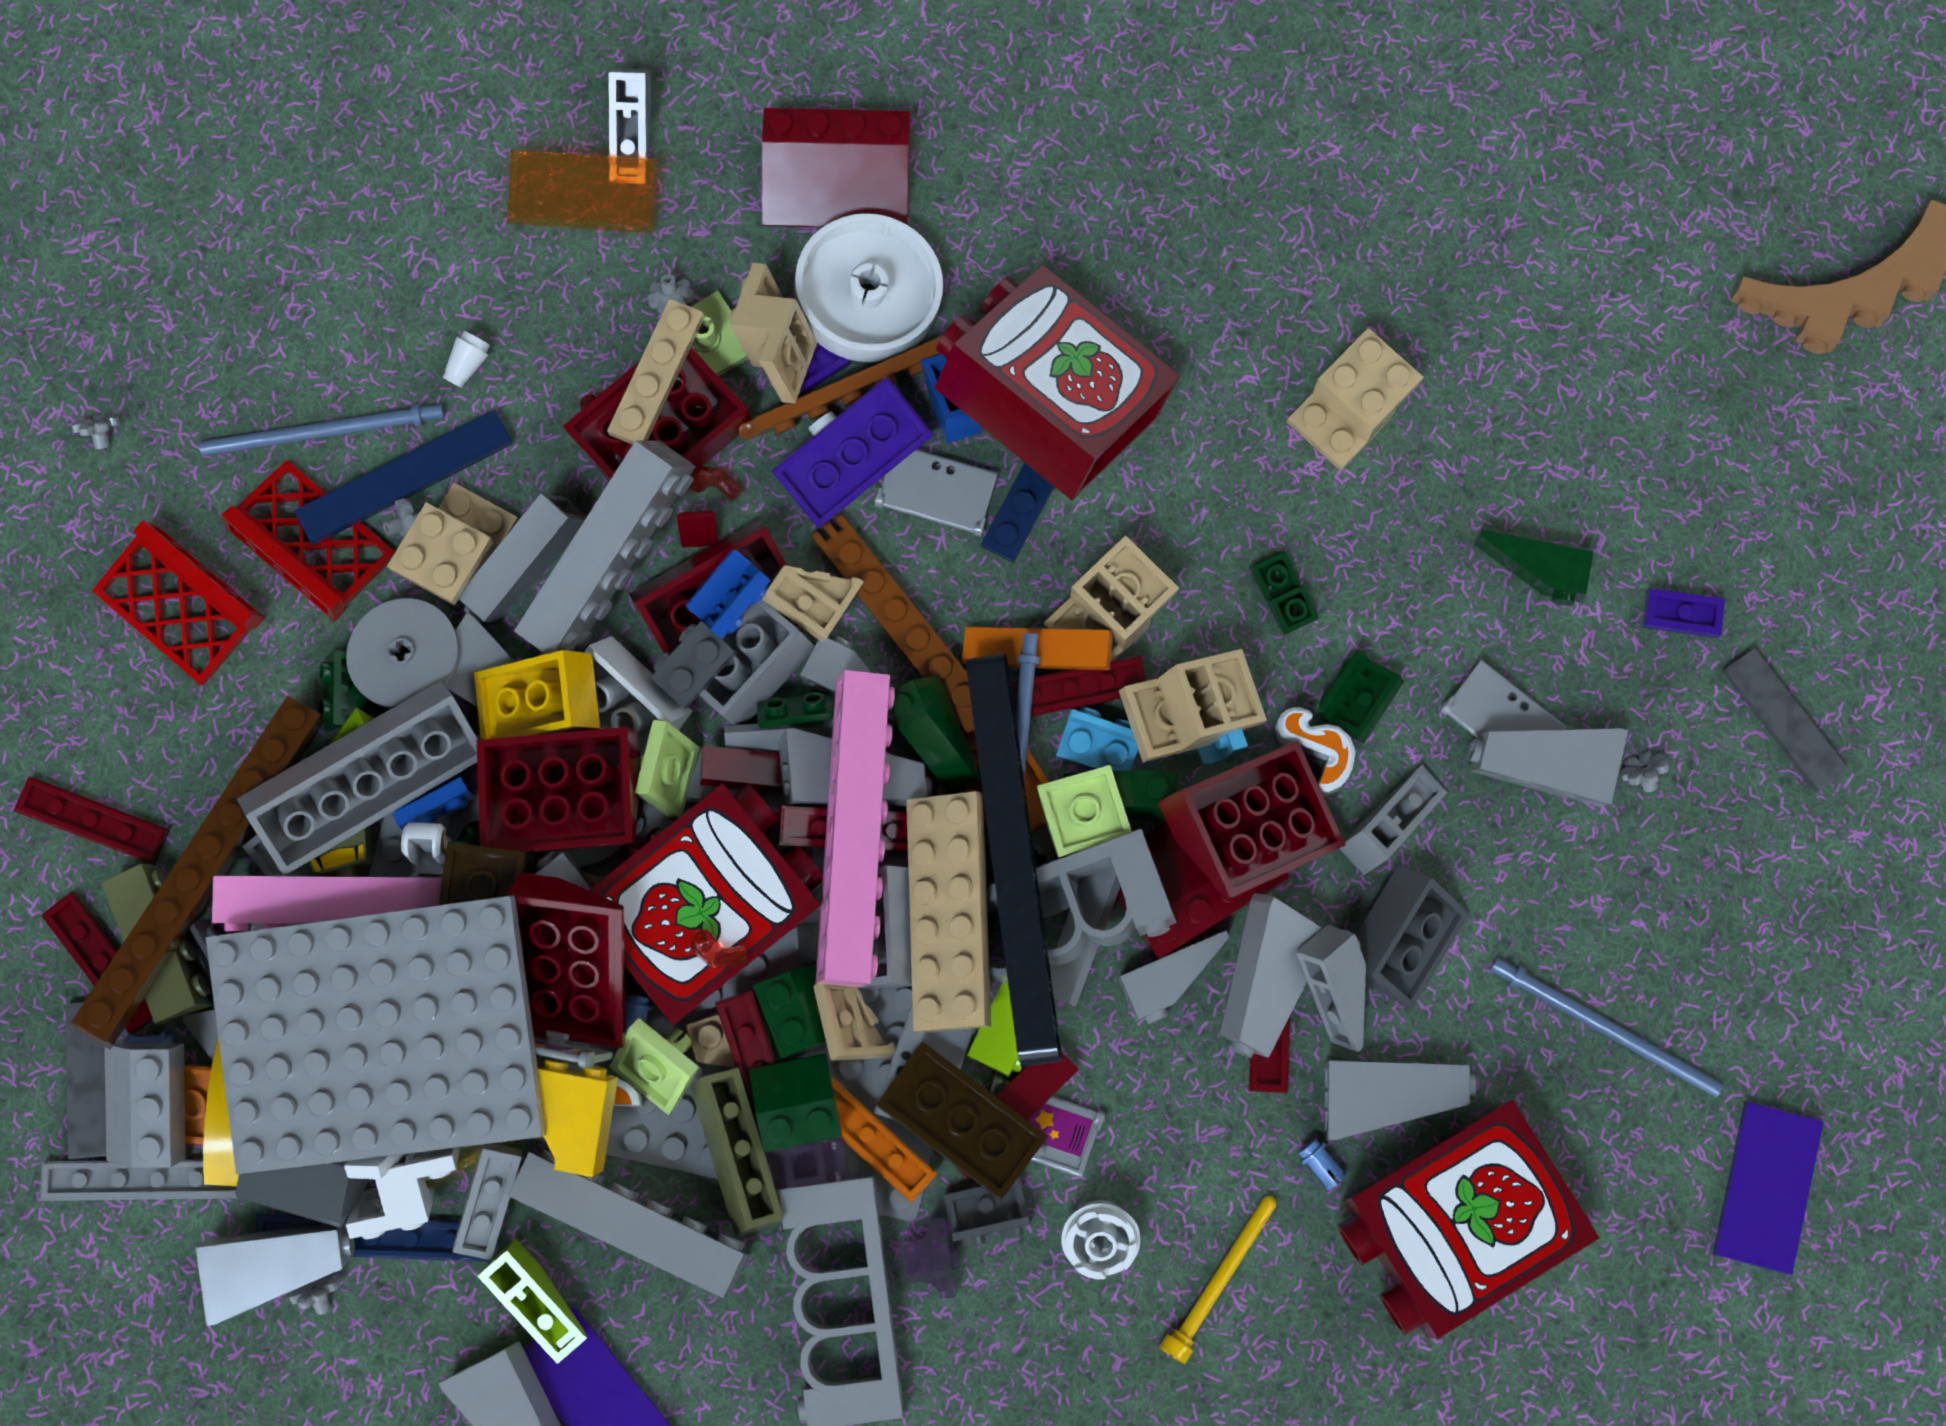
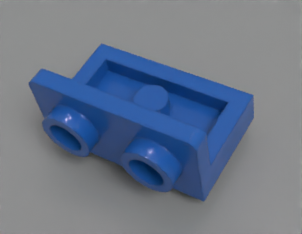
(728, 593)
(443, 799)

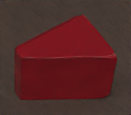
(697, 528)

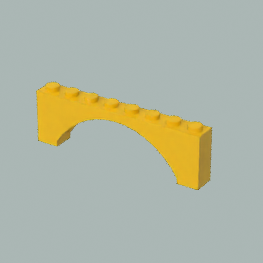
(577, 1115)

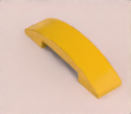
(217, 1142)

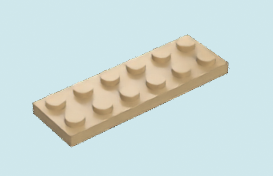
(948, 912)

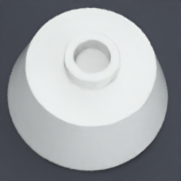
(1100, 1239)

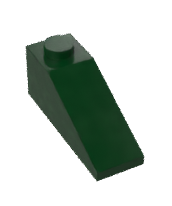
(1545, 566)
(934, 732)
(1142, 791)

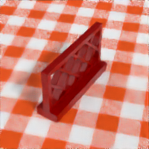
(286, 562)
(198, 578)

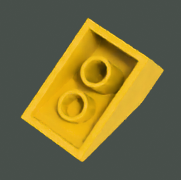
(538, 696)

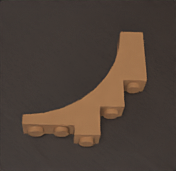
(1867, 298)

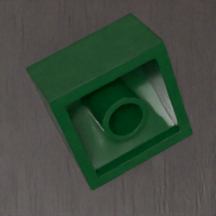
(792, 1011)
(795, 1102)

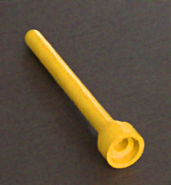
(1180, 1341)

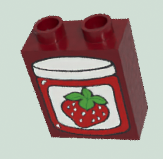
(1053, 379)
(713, 875)
(1465, 1223)

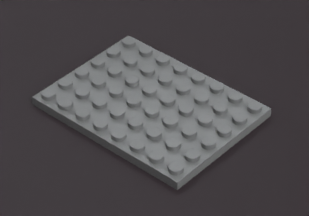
(376, 1035)

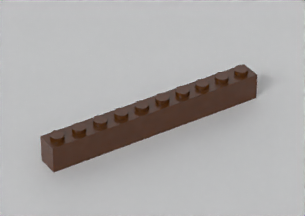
(191, 879)

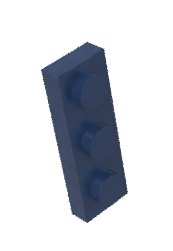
(1018, 514)

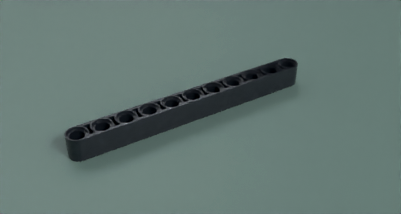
(1013, 861)

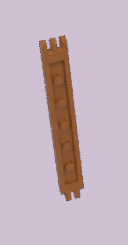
(847, 390)
(897, 615)

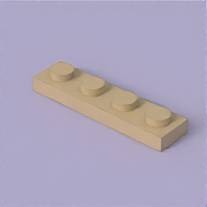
(656, 372)

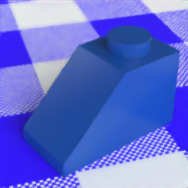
(951, 420)

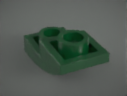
(1283, 593)

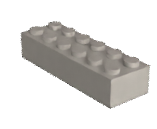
(606, 548)
(361, 777)
(630, 1225)

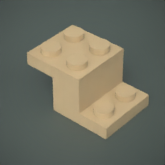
(773, 332)
(1354, 399)
(451, 542)
(1116, 596)
(1192, 705)

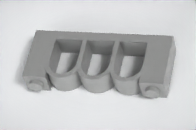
(1141, 884)
(857, 1399)

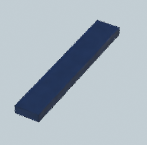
(403, 477)
(428, 1242)

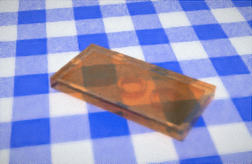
(582, 191)

